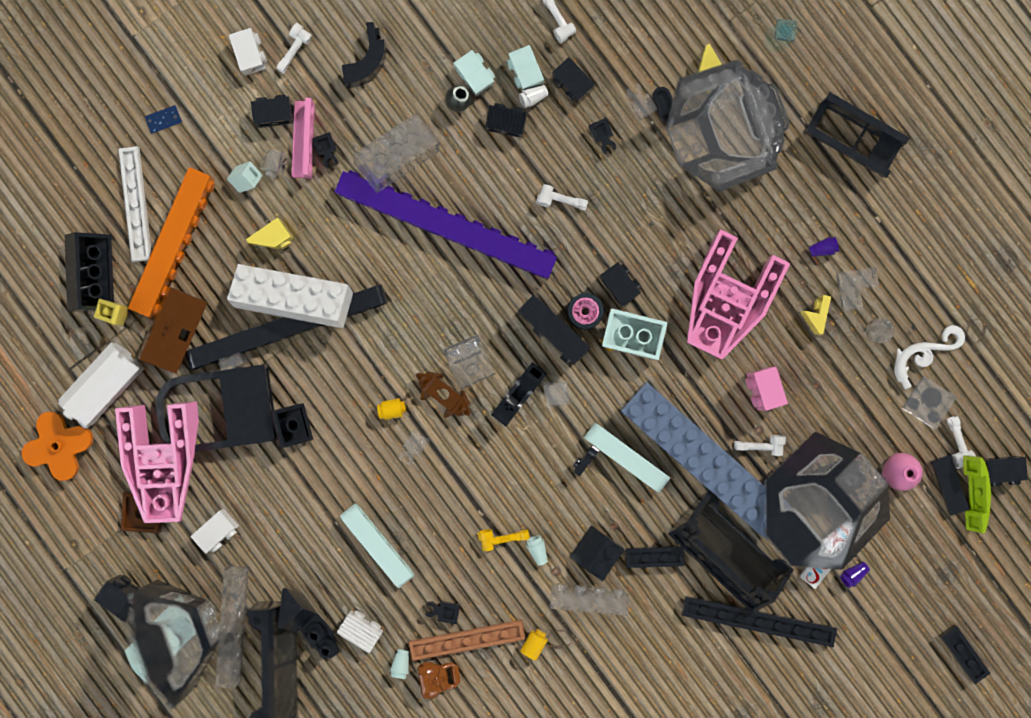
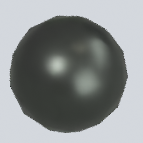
(458, 98)

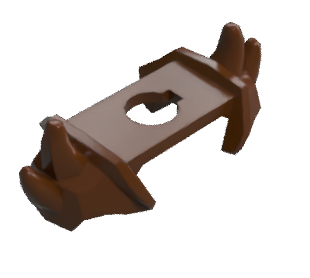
(455, 403)

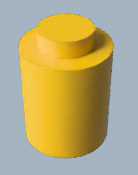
(534, 644)

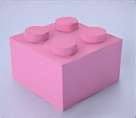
(766, 388)

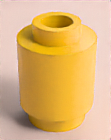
(391, 409)

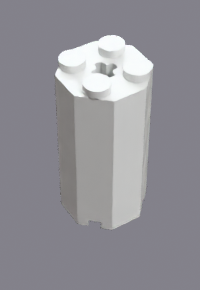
(100, 385)

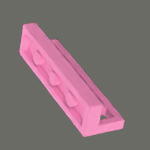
(302, 139)

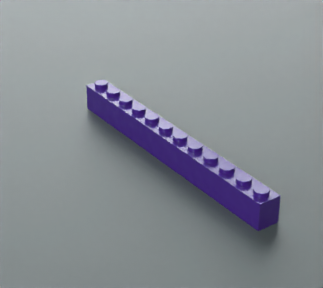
(446, 225)

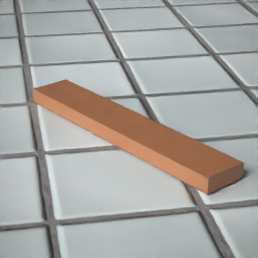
(466, 640)

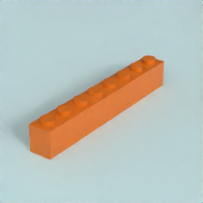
(172, 242)

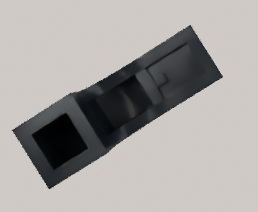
(368, 68)
(518, 394)

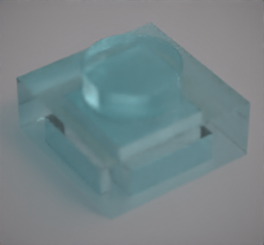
(785, 30)

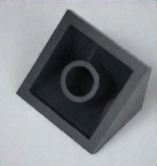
(291, 425)
(294, 611)

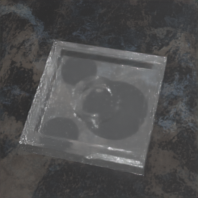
(929, 402)

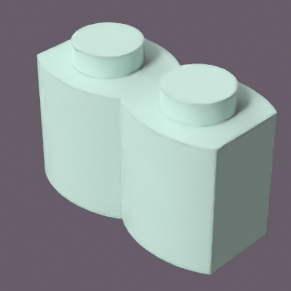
(525, 68)
(474, 73)

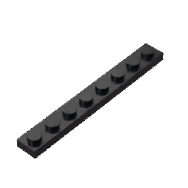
(759, 621)

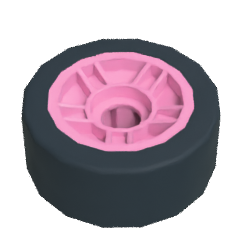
(594, 314)

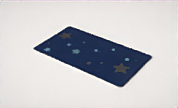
(163, 119)

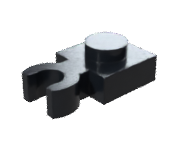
(601, 133)
(325, 147)
(581, 464)
(447, 611)

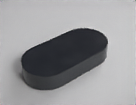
(663, 101)

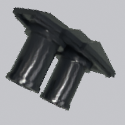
(320, 637)

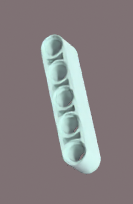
(626, 457)
(377, 545)

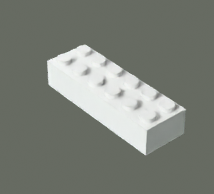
(290, 296)

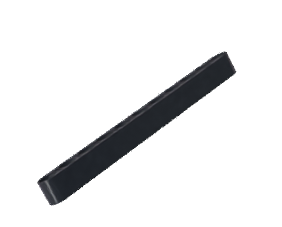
(275, 331)

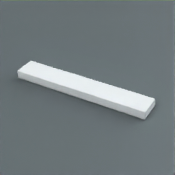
(135, 204)

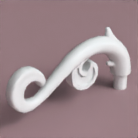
(924, 347)

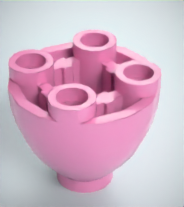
(896, 470)

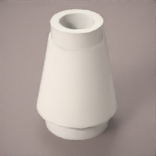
(532, 96)

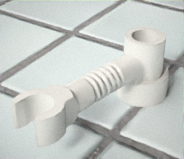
(565, 30)
(300, 36)
(547, 195)
(775, 446)
(957, 458)

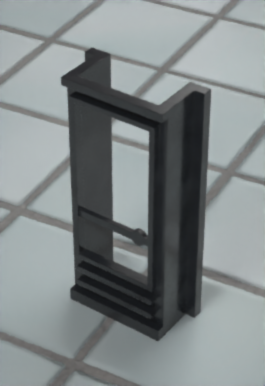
(883, 152)

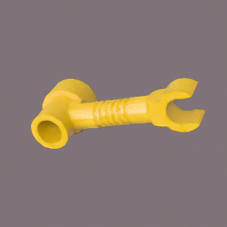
(488, 540)

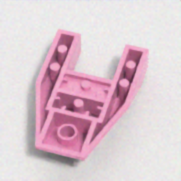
(725, 308)
(158, 471)

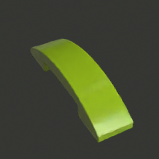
(979, 494)

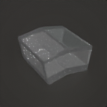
(235, 361)
(556, 393)

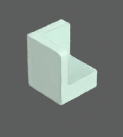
(244, 177)

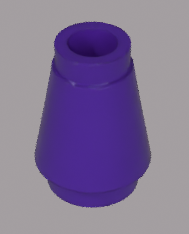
(824, 247)
(854, 574)

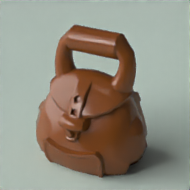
(434, 678)

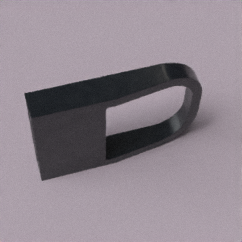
(246, 405)

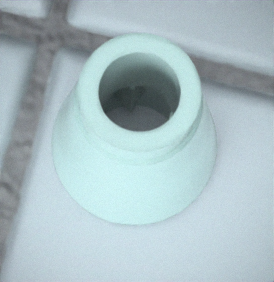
(537, 549)
(400, 665)

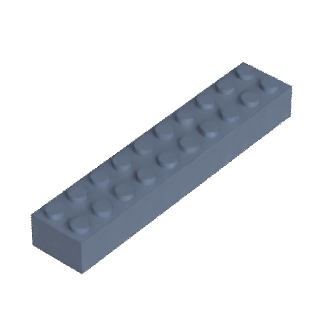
(698, 455)

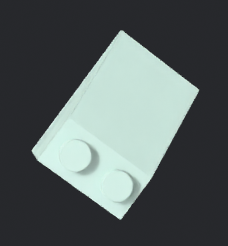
(634, 334)

